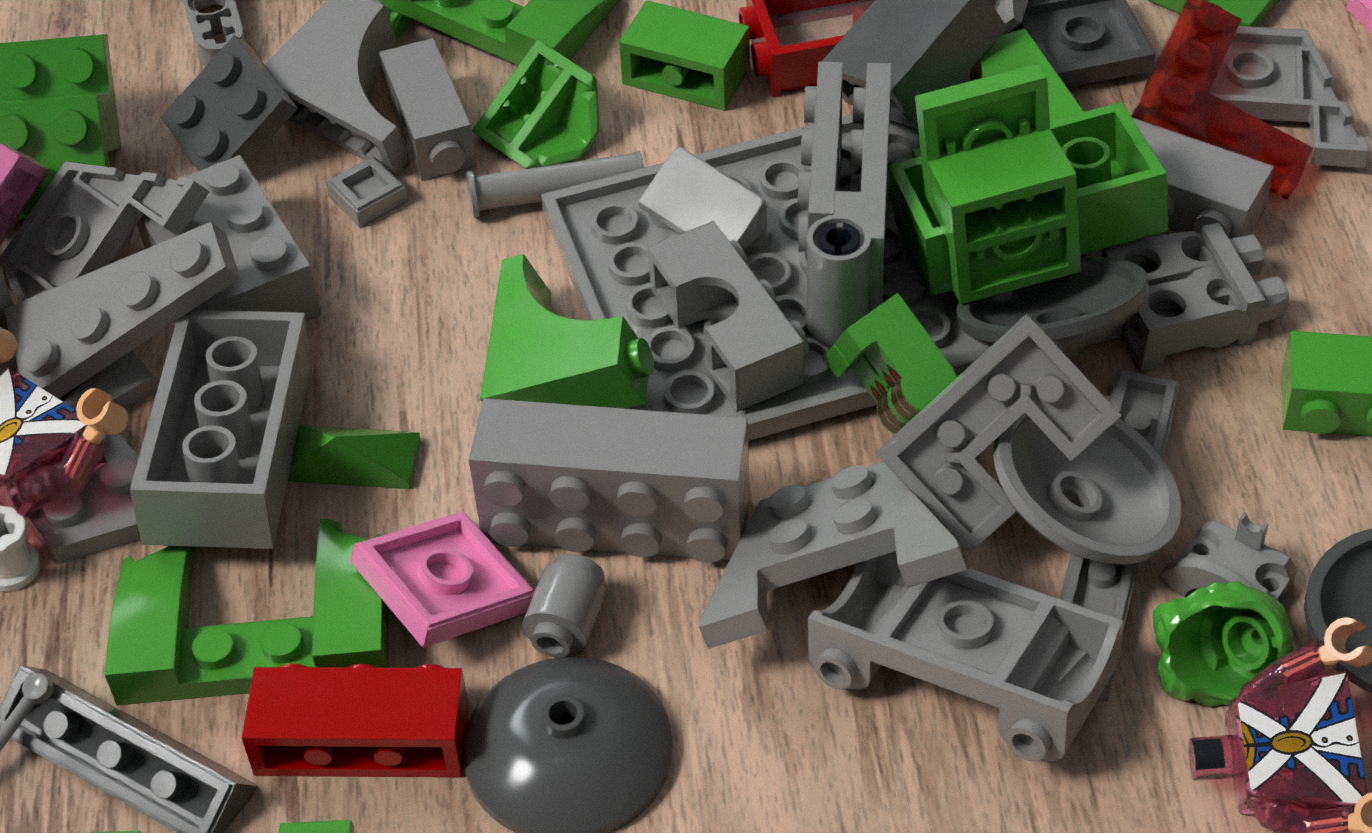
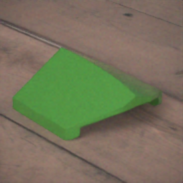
(543, 111)

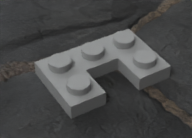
(1011, 378)

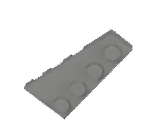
(112, 310)

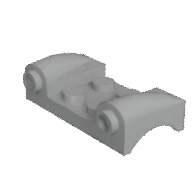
(977, 638)

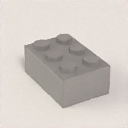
(267, 257)

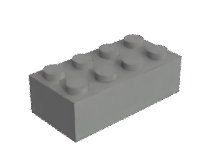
(223, 430)
(611, 479)

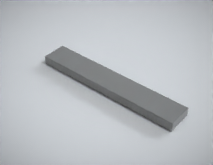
(1149, 408)

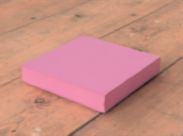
(442, 578)

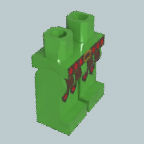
(892, 361)

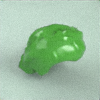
(1214, 641)

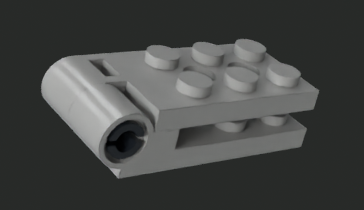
(844, 227)

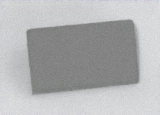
(695, 193)

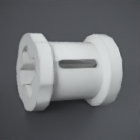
(17, 557)

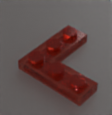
(1181, 101)

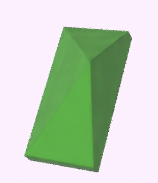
(354, 457)

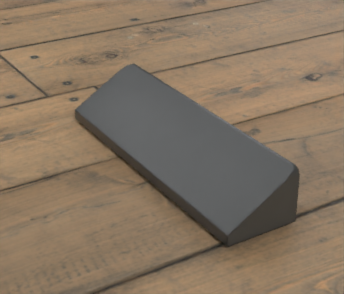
(128, 758)

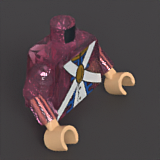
(45, 442)
(1295, 742)

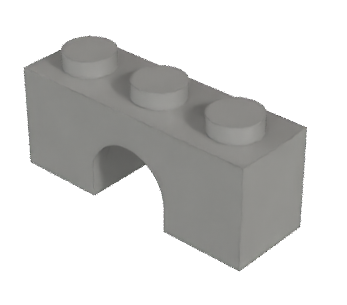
(754, 346)

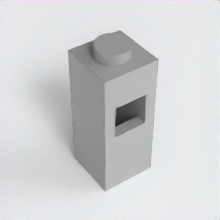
(428, 109)

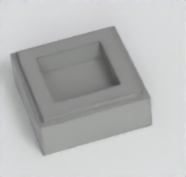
(367, 191)

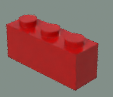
(356, 721)

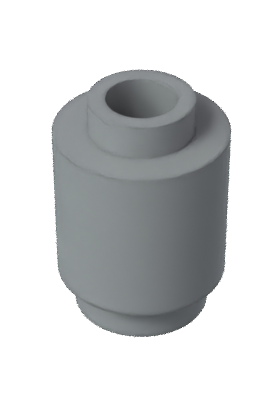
(565, 606)

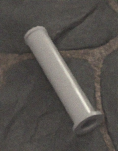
(527, 185)

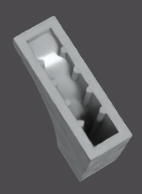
(331, 77)

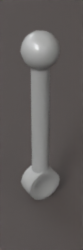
(35, 689)

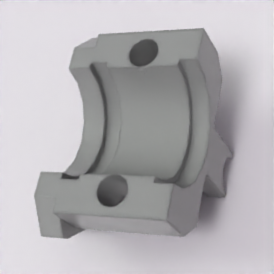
(1229, 556)

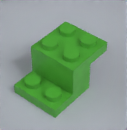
(58, 103)
(999, 183)

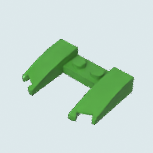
(508, 27)
(162, 659)

